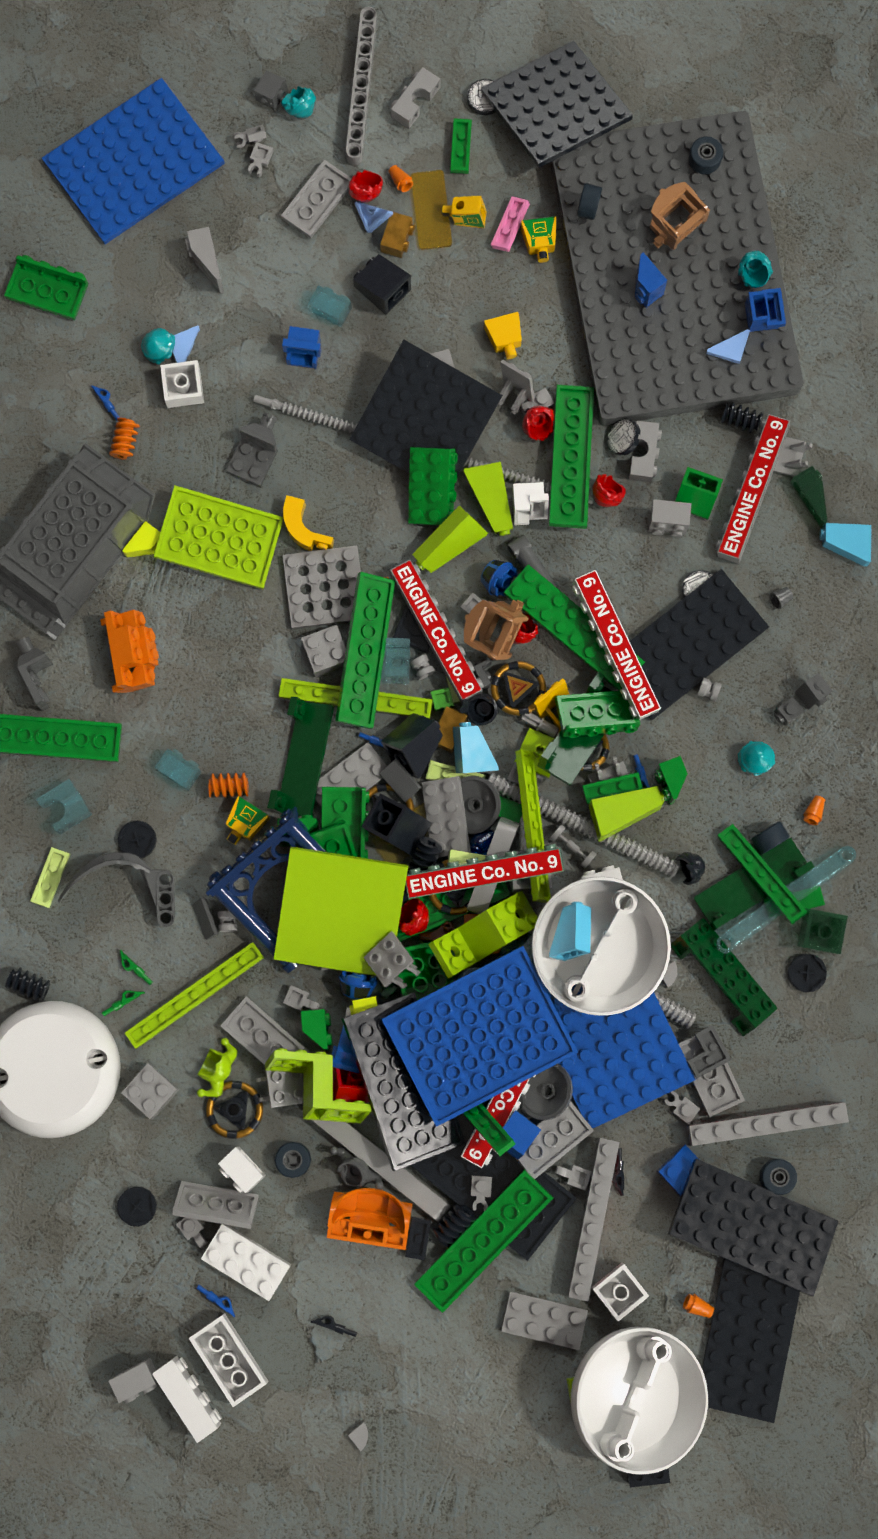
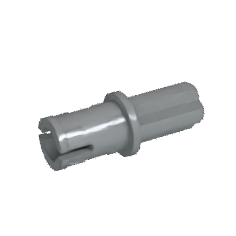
(540, 724)

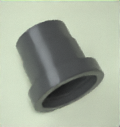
(781, 597)

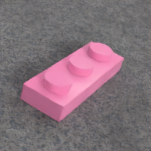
(510, 224)

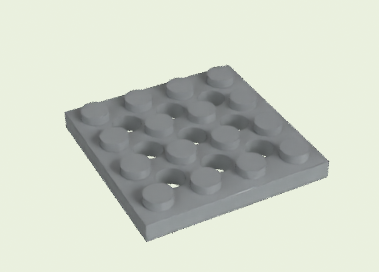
(294, 583)

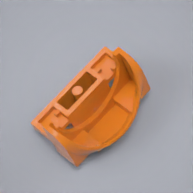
(131, 647)
(370, 1218)

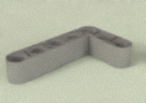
(500, 843)

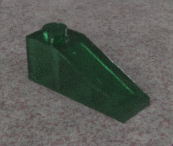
(811, 491)

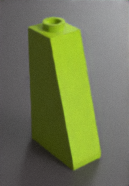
(491, 493)
(449, 540)
(622, 810)

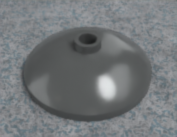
(483, 791)
(539, 1102)

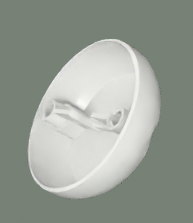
(626, 947)
(52, 1069)
(639, 1400)

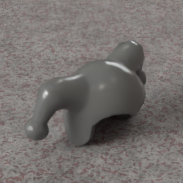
(355, 1170)

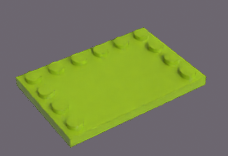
(218, 537)

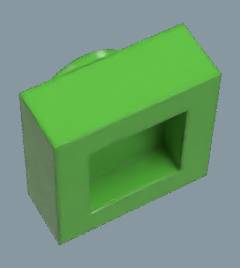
(442, 698)

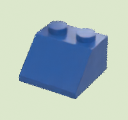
(649, 282)
(677, 1169)

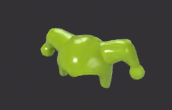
(217, 1069)

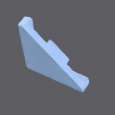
(372, 216)
(184, 342)
(731, 348)

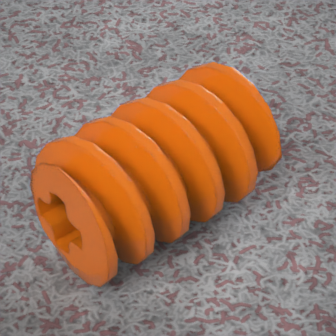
(123, 438)
(229, 785)

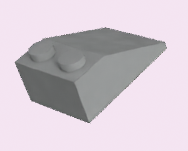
(201, 248)

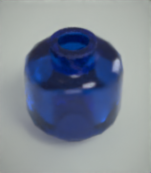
(481, 842)

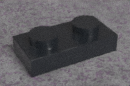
(418, 1238)

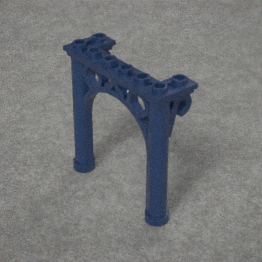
(227, 893)

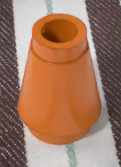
(400, 178)
(814, 811)
(697, 1306)

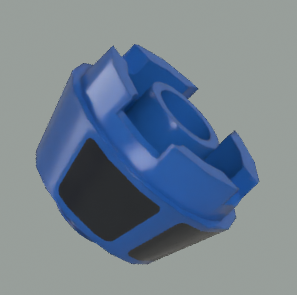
(498, 576)
(357, 985)

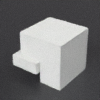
(529, 502)

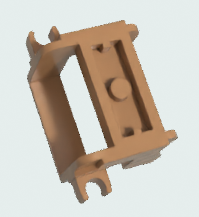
(666, 203)
(487, 621)

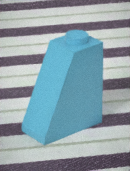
(848, 540)
(471, 750)
(572, 933)

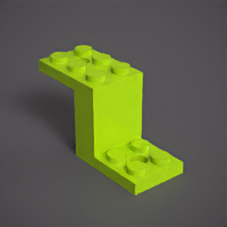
(484, 934)
(317, 1086)

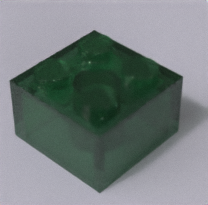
(822, 931)

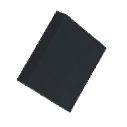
(409, 629)

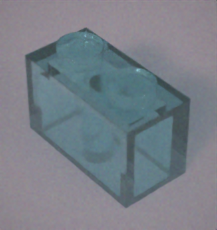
(330, 305)
(178, 769)

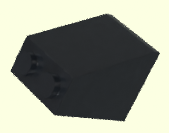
(383, 283)
(413, 743)
(396, 824)

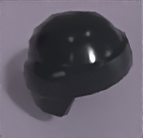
(480, 709)
(691, 866)

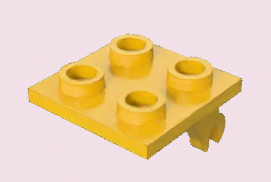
(546, 701)

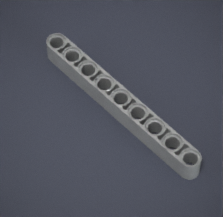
(361, 77)
(379, 1162)

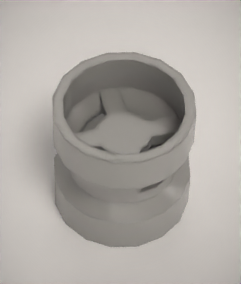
(422, 667)
(705, 688)
(226, 916)

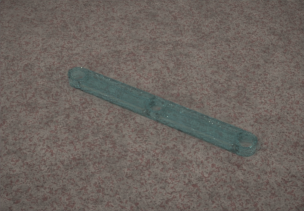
(800, 889)

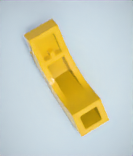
(293, 514)

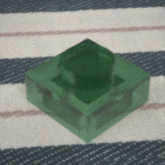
(389, 990)

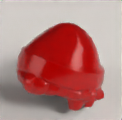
(365, 186)
(538, 422)
(607, 491)
(526, 632)
(413, 917)

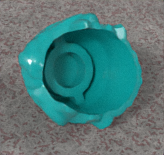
(299, 102)
(755, 269)
(158, 345)
(756, 758)

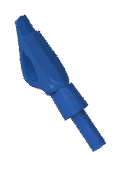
(105, 400)
(373, 740)
(641, 770)
(217, 1300)

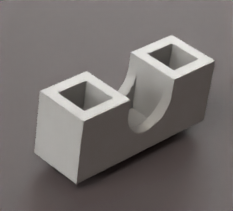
(423, 85)
(643, 467)

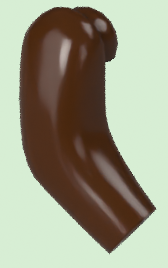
(430, 936)

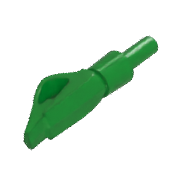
(134, 967)
(120, 1003)

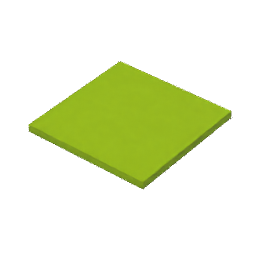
(337, 909)

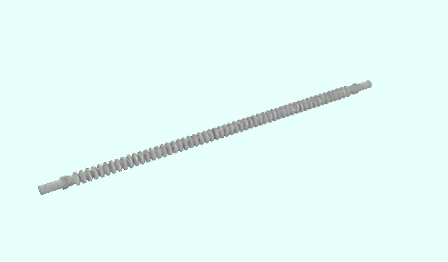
(275, 404)

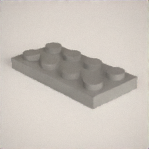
(317, 199)
(357, 770)
(447, 814)
(258, 1031)
(716, 1088)
(555, 1140)
(215, 1204)
(544, 1320)

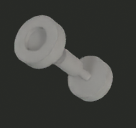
(572, 846)

